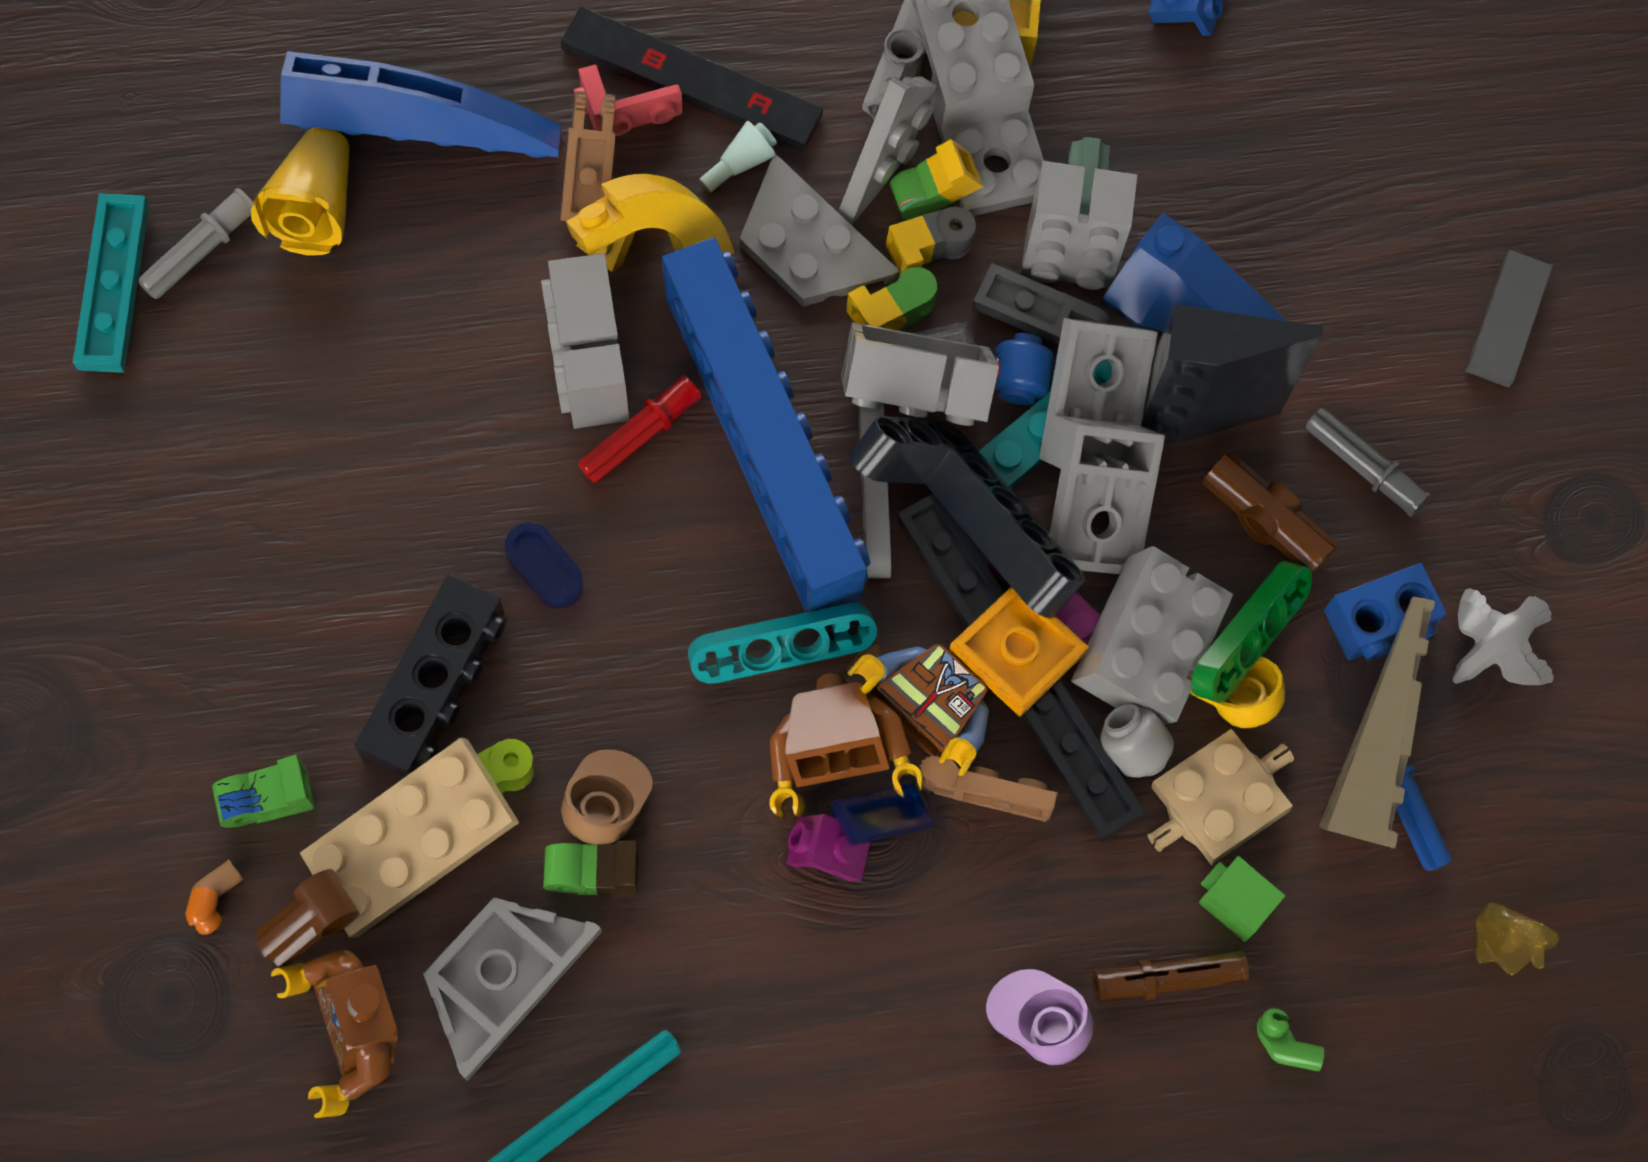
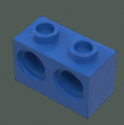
(1380, 605)

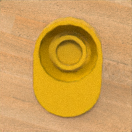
(1255, 698)

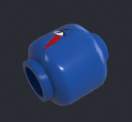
(1023, 369)

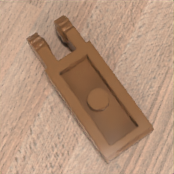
(587, 157)
(984, 788)

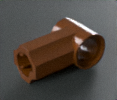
(317, 912)

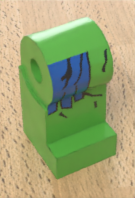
(264, 794)

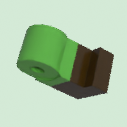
(592, 868)

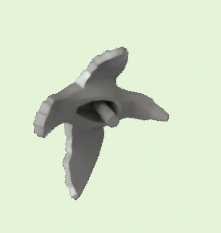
(1502, 640)

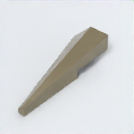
(1375, 767)

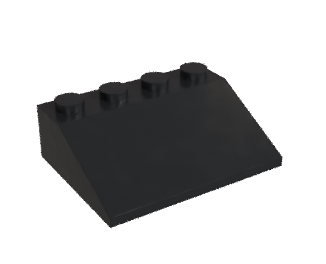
(1223, 371)

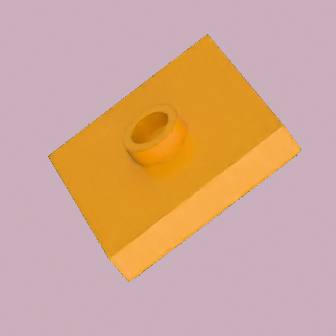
(1017, 651)

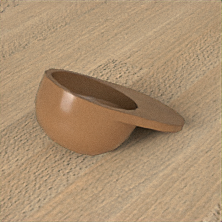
(605, 796)

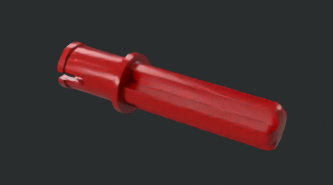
(639, 429)

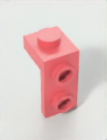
(646, 108)

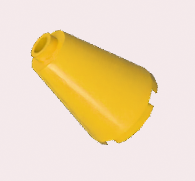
(307, 195)

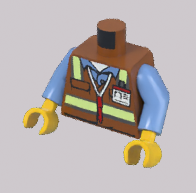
(933, 697)

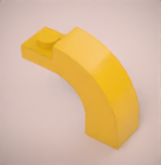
(643, 203)

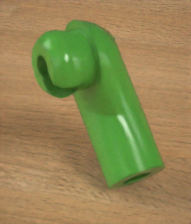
(1281, 1045)

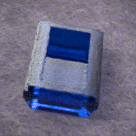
(881, 814)

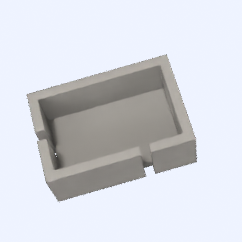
(1075, 245)
(585, 341)
(919, 374)
(1152, 635)

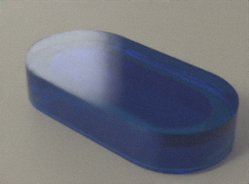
(544, 565)

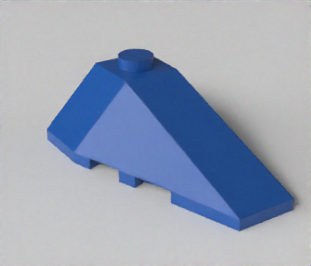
(1179, 269)

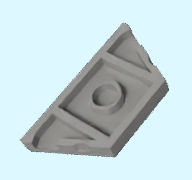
(889, 142)
(807, 241)
(500, 974)

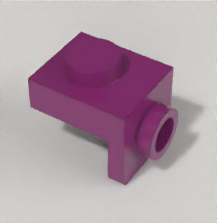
(822, 845)

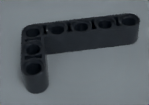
(977, 499)

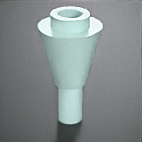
(748, 149)

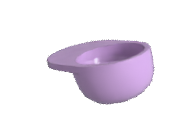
(1041, 1016)

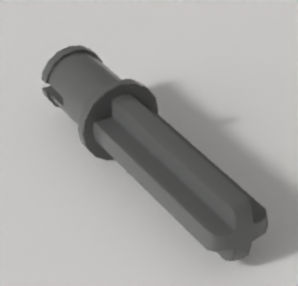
(1367, 462)

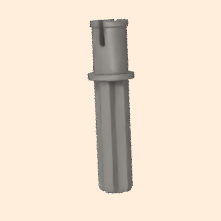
(197, 244)

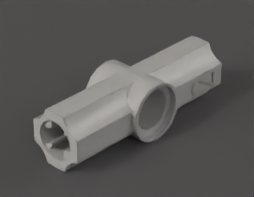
(902, 40)

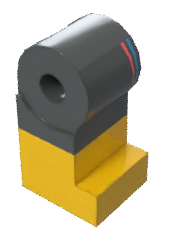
(931, 237)

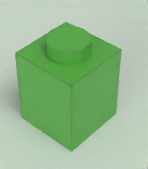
(1239, 897)

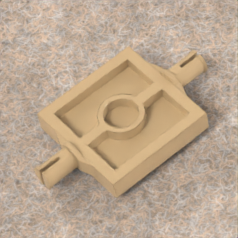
(1221, 797)

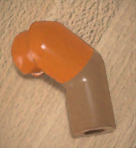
(205, 897)

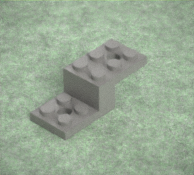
(983, 96)
(1100, 443)

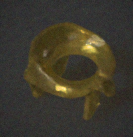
(1512, 939)

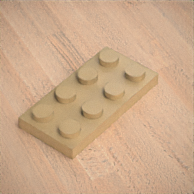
(413, 834)

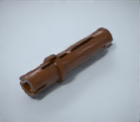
(1170, 976)

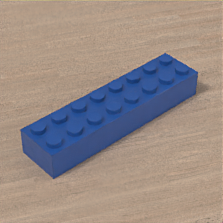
(763, 427)

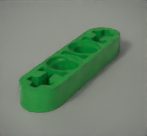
(1251, 631)

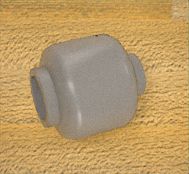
(1136, 741)

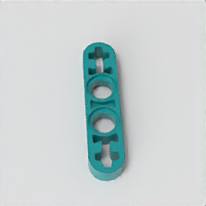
(783, 650)

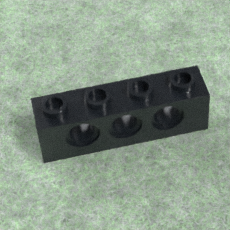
(453, 608)

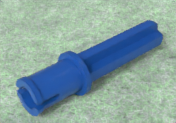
(1421, 825)

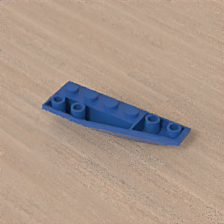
(407, 105)

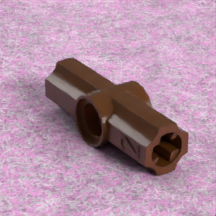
(1269, 512)

